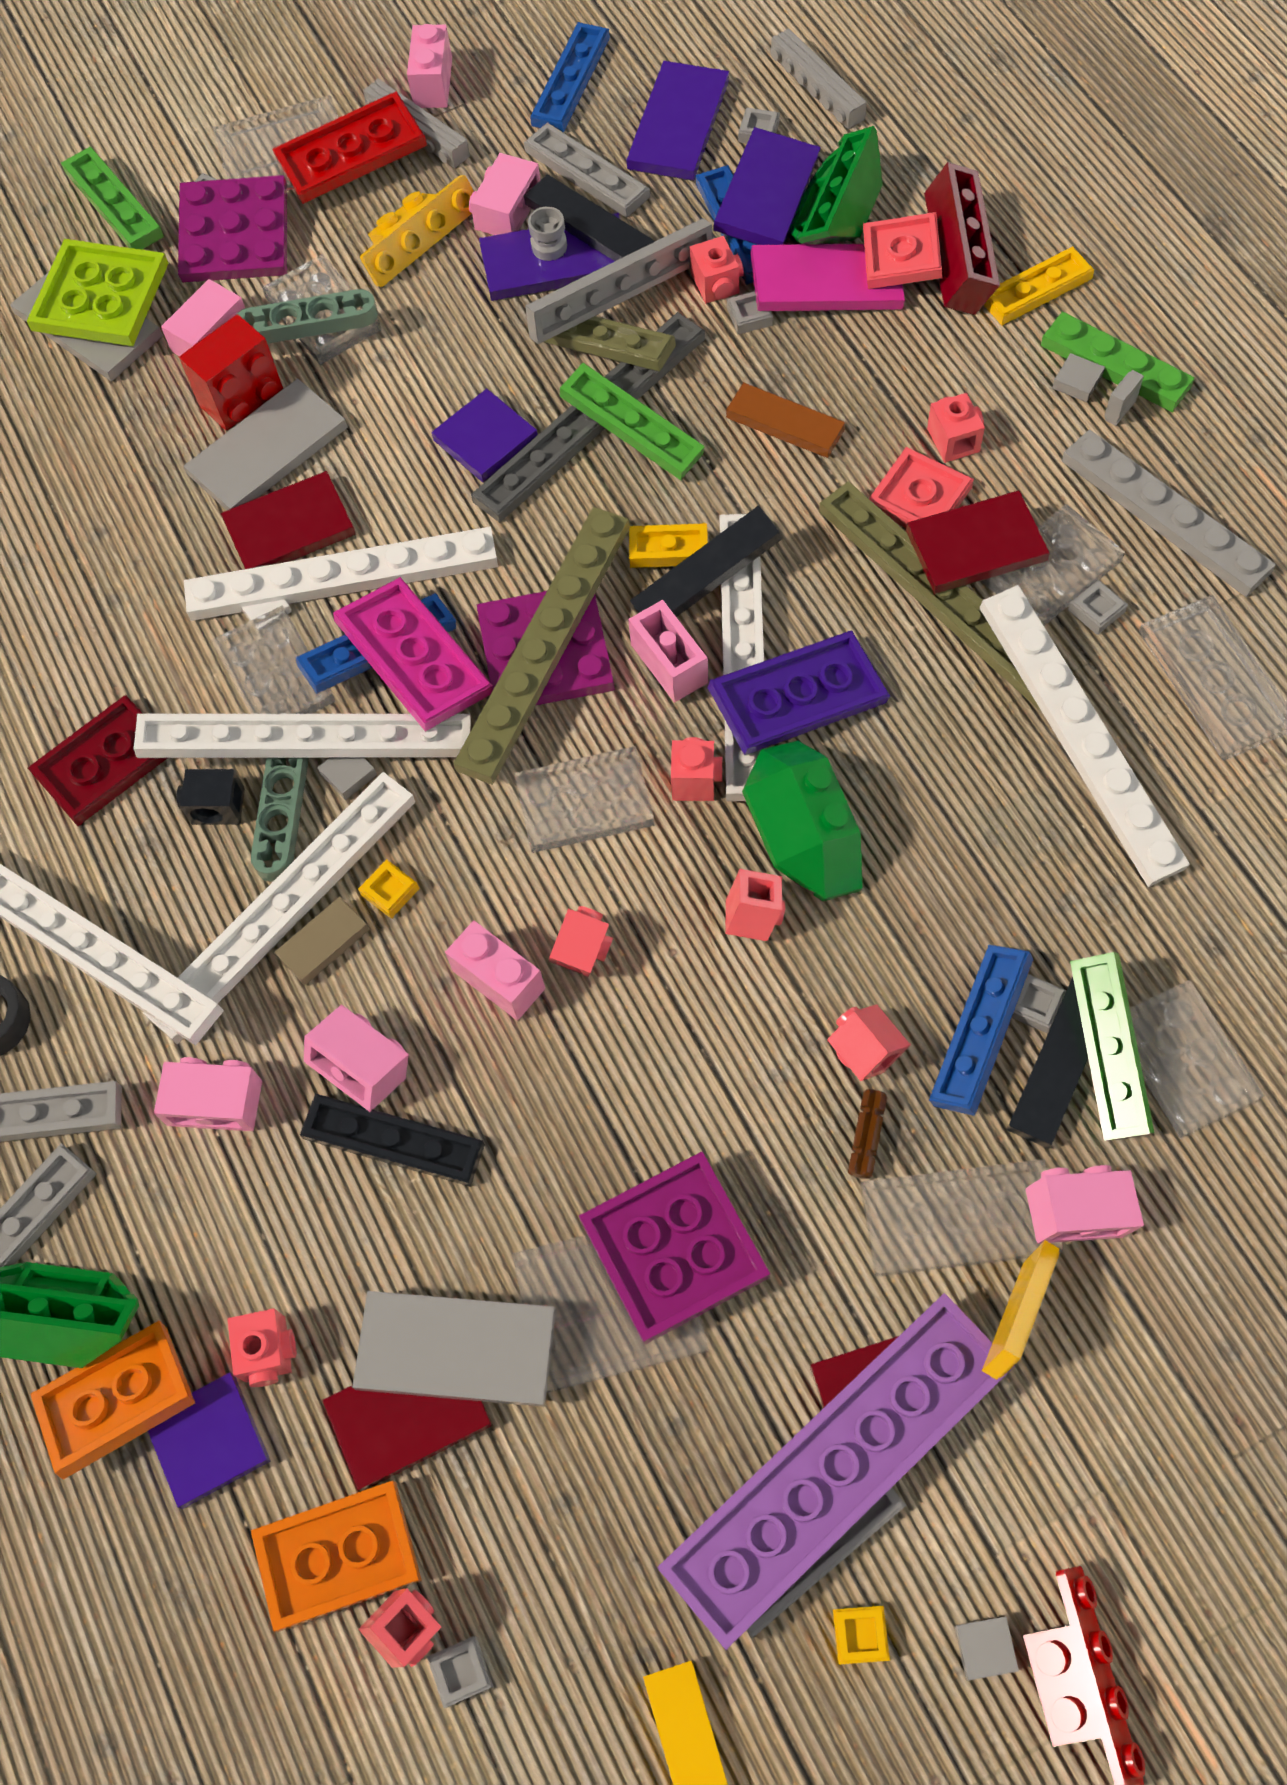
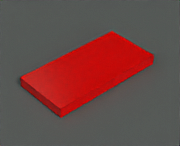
(349, 147)

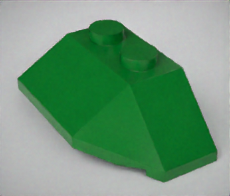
(841, 192)
(805, 820)
(61, 1313)

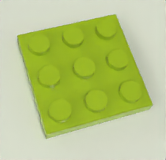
(98, 292)

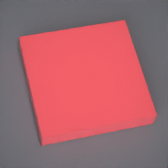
(902, 250)
(919, 488)

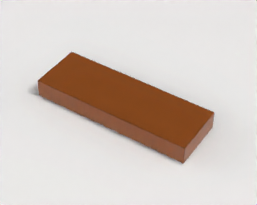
(785, 420)

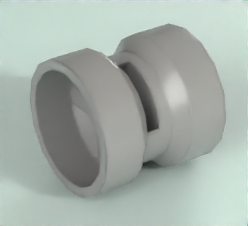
(547, 233)

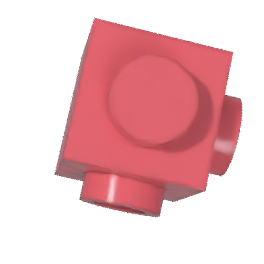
(717, 277)
(956, 427)
(694, 769)
(754, 905)
(581, 941)
(867, 1041)
(261, 1347)
(402, 1628)

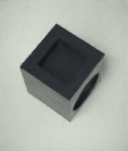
(211, 796)

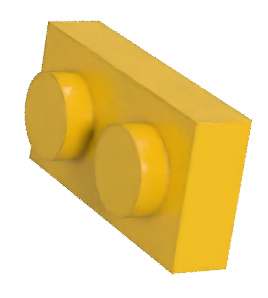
(664, 544)

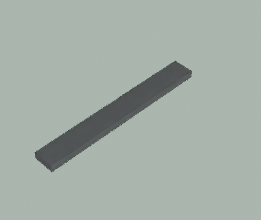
(574, 430)

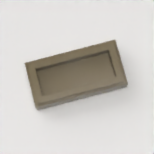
(322, 940)

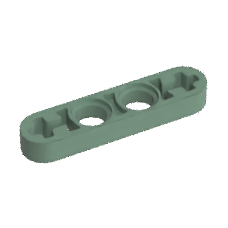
(305, 312)
(278, 804)

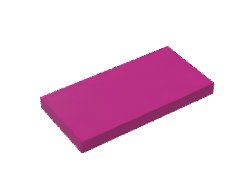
(817, 279)
(413, 653)

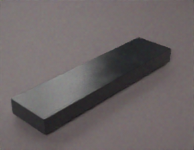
(587, 220)
(712, 564)
(1053, 1076)
(392, 1140)

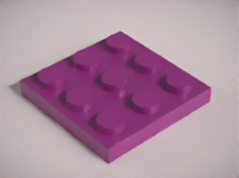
(232, 229)
(582, 667)
(674, 1247)

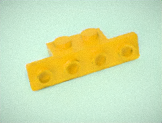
(415, 228)

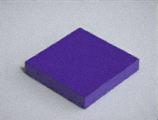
(484, 435)
(209, 1442)

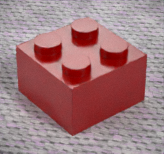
(231, 372)

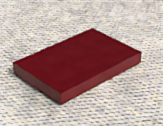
(288, 522)
(977, 541)
(94, 763)
(396, 1431)

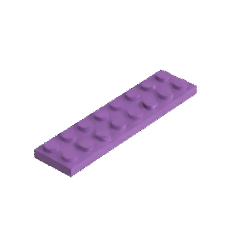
(831, 1472)

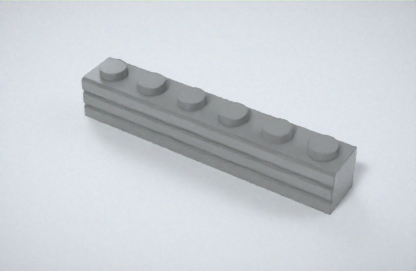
(818, 78)
(440, 138)

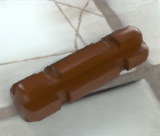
(867, 1134)

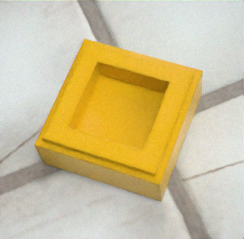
(388, 888)
(860, 1635)

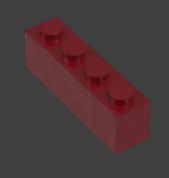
(964, 239)

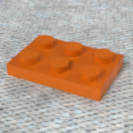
(111, 1400)
(335, 1556)

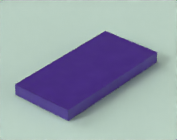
(678, 120)
(766, 188)
(516, 271)
(798, 692)

